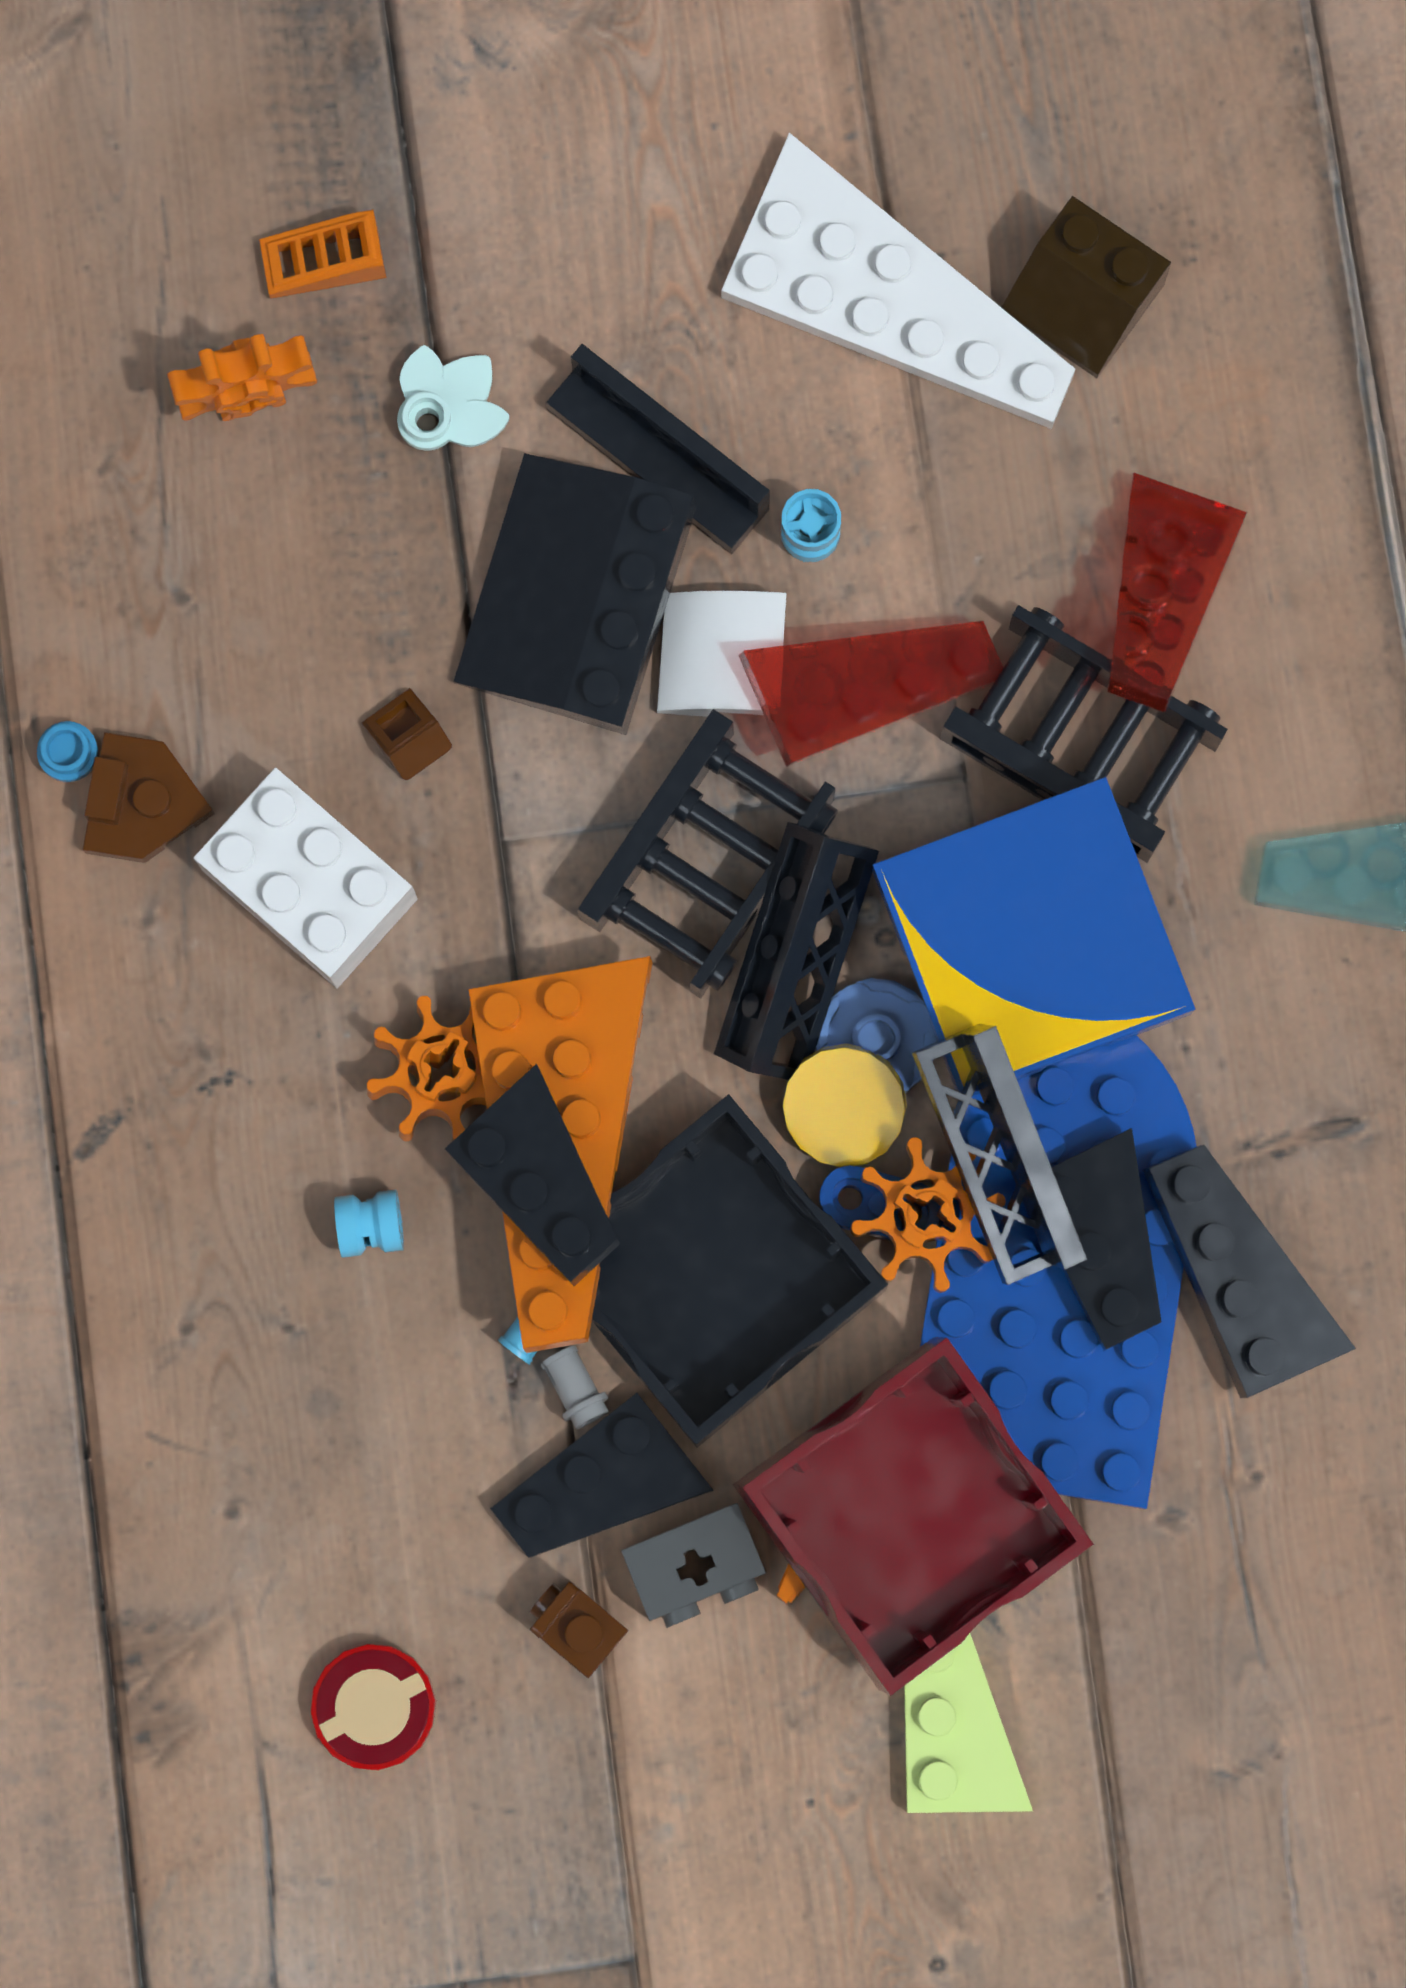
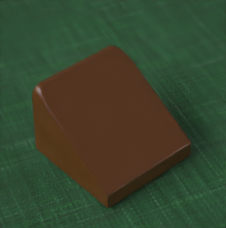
(407, 734)

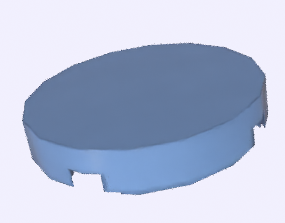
(881, 1019)

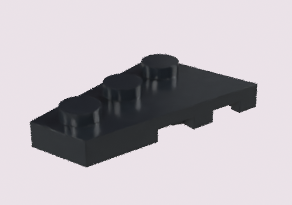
(536, 1177)
(1109, 1216)
(600, 1481)

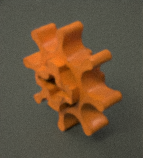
(242, 377)
(416, 1055)
(909, 1242)

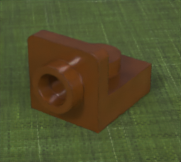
(576, 1627)

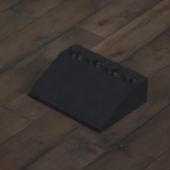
(576, 591)

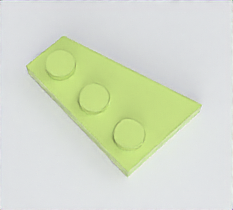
(957, 1741)

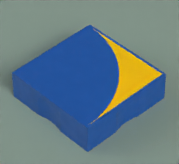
(1036, 932)

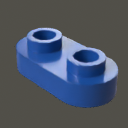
(872, 1200)

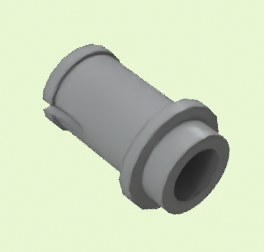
(575, 1387)

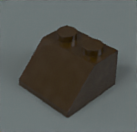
(1086, 286)

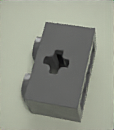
(656, 1562)

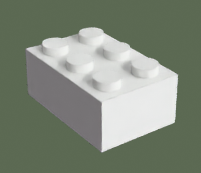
(306, 877)

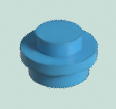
(67, 751)

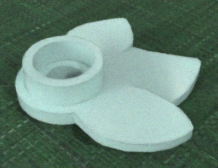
(454, 395)

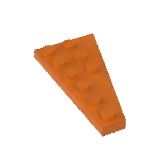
(584, 1040)

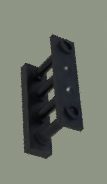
(1030, 762)
(648, 851)

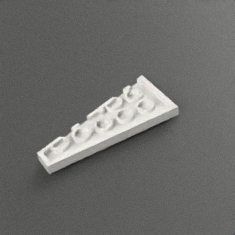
(860, 279)

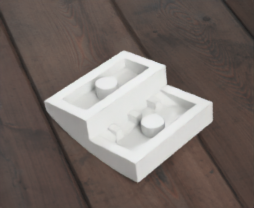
(703, 645)

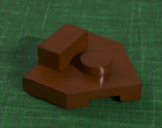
(139, 800)

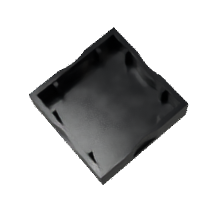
(723, 1272)

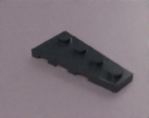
(1245, 1283)

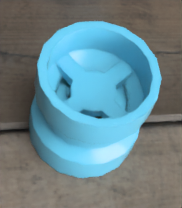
(809, 513)
(369, 1223)

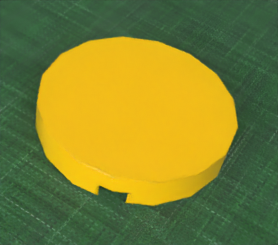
(844, 1105)

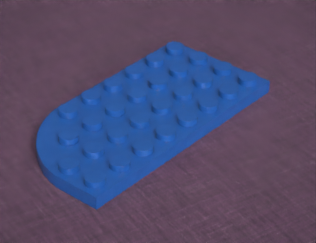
(1065, 1401)

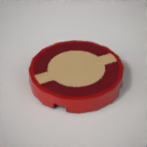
(373, 1707)

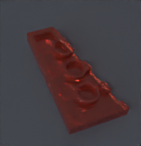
(1167, 581)
(856, 685)

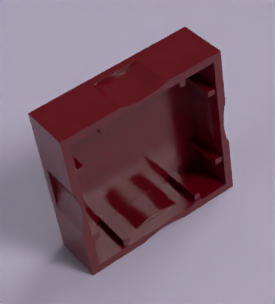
(912, 1514)

